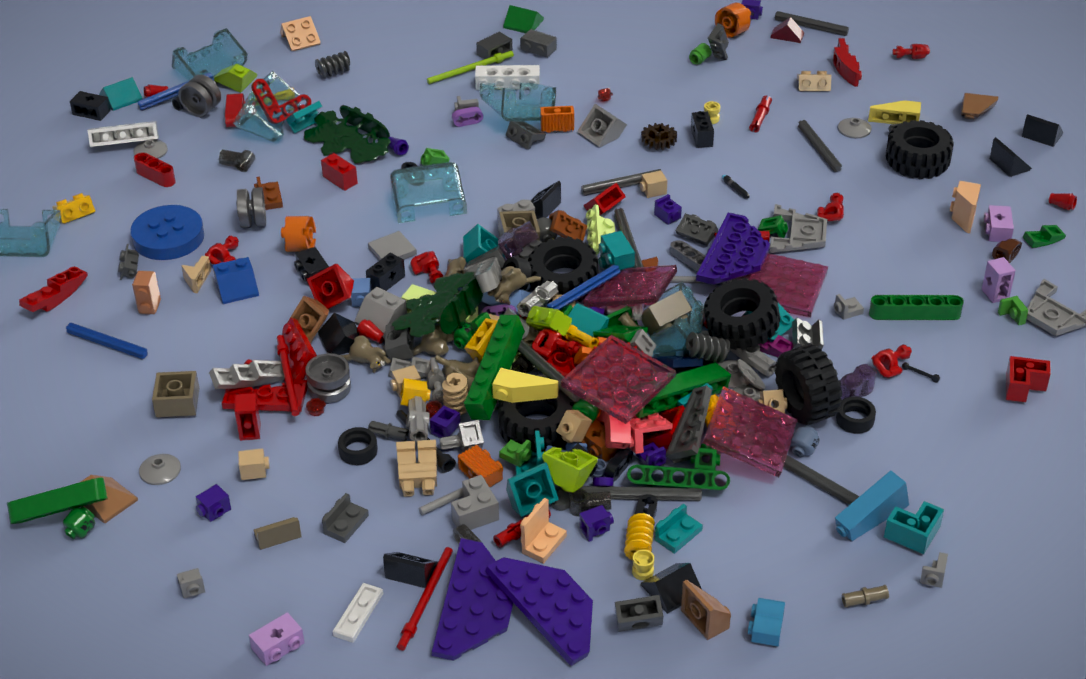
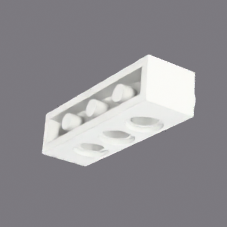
(507, 75)
(123, 133)

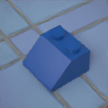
(235, 280)

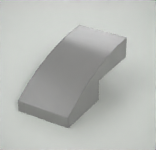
(420, 364)

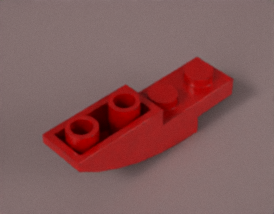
(846, 63)
(57, 290)

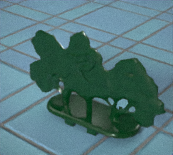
(341, 136)
(443, 305)

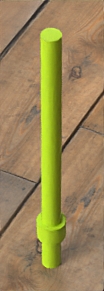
(496, 58)

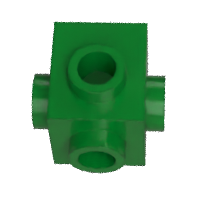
(714, 458)

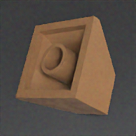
(975, 104)
(310, 316)
(118, 500)
(704, 611)

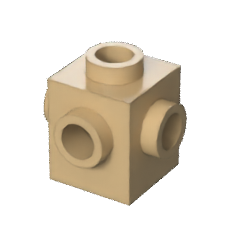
(774, 396)

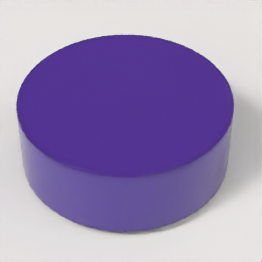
(603, 481)

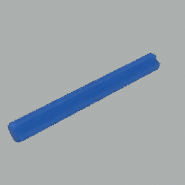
(164, 95)
(585, 288)
(106, 340)

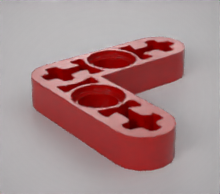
(274, 107)

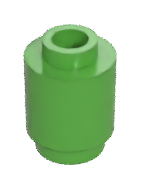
(700, 53)

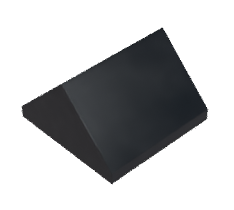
(1041, 130)
(1007, 159)
(547, 200)
(338, 334)
(408, 568)
(670, 584)

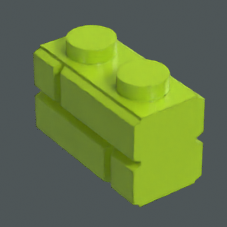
(548, 318)

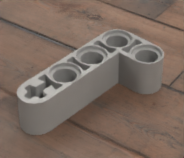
(487, 273)

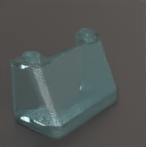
(253, 119)

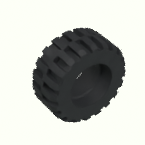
(919, 149)
(563, 254)
(739, 297)
(808, 384)
(517, 427)

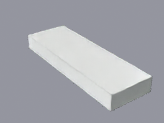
(358, 612)

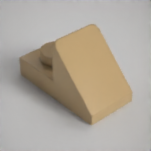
(197, 275)

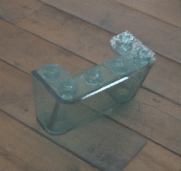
(213, 58)
(525, 108)
(427, 186)
(29, 240)
(674, 337)

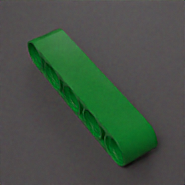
(916, 307)
(668, 479)
(57, 500)

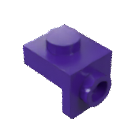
(652, 455)

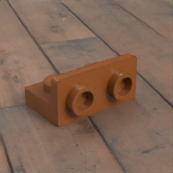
(271, 194)
(567, 226)

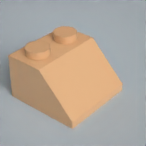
(965, 204)

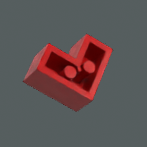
(1025, 375)

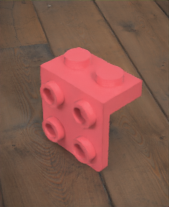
(646, 424)

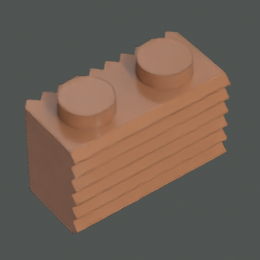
(146, 292)

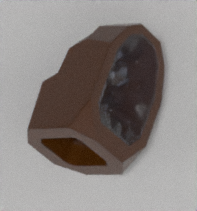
(1007, 249)

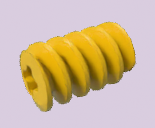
(639, 534)

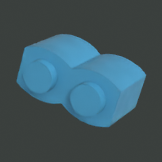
(767, 621)

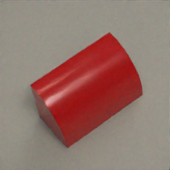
(606, 199)

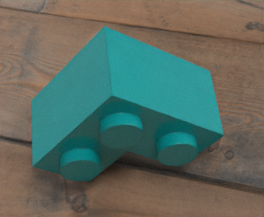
(616, 251)
(914, 530)

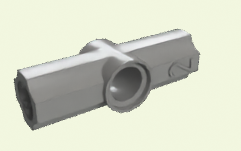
(538, 297)
(756, 359)
(417, 419)

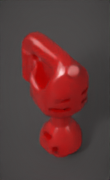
(917, 51)
(834, 210)
(219, 253)
(426, 263)
(553, 340)
(887, 361)

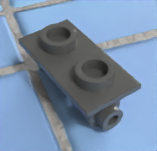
(129, 263)

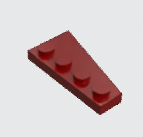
(299, 349)
(268, 397)

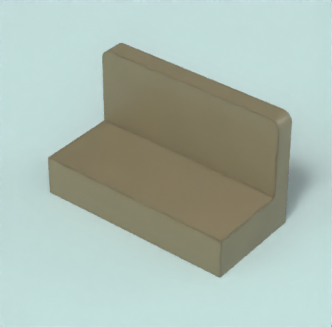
(278, 533)

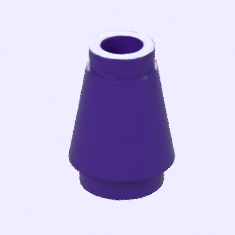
(398, 146)

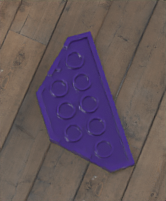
(734, 252)
(550, 603)
(473, 604)

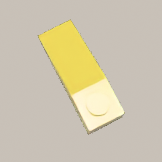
(895, 112)
(522, 387)

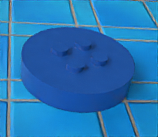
(167, 232)

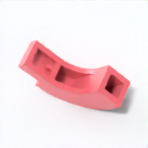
(616, 432)

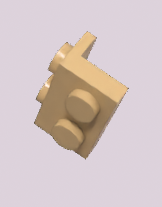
(814, 82)

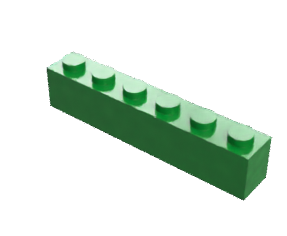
(498, 355)
(684, 384)

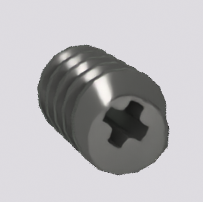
(333, 64)
(707, 347)

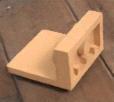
(300, 33)
(538, 535)

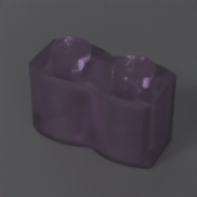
(858, 383)

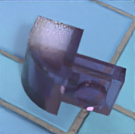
(514, 239)

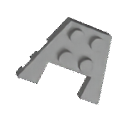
(806, 231)
(1051, 314)

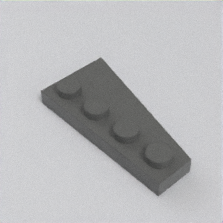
(691, 425)

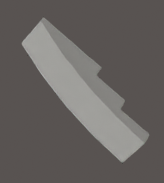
(247, 375)

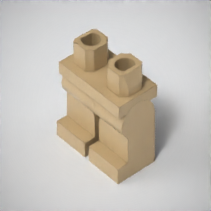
(418, 474)

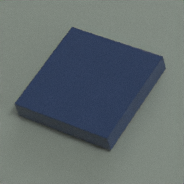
(679, 361)

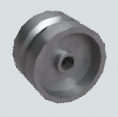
(199, 95)
(251, 207)
(328, 377)

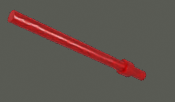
(283, 351)
(410, 628)

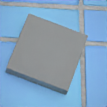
(394, 243)

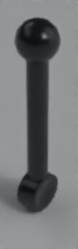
(935, 378)

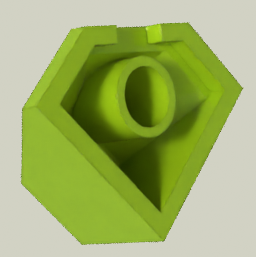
(235, 77)
(569, 468)

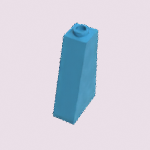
(873, 506)

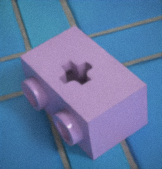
(998, 223)
(998, 279)
(276, 639)

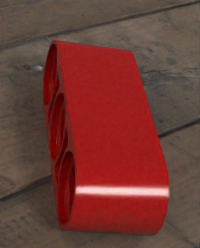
(233, 105)
(154, 169)

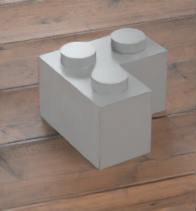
(477, 505)

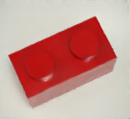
(339, 171)
(247, 416)

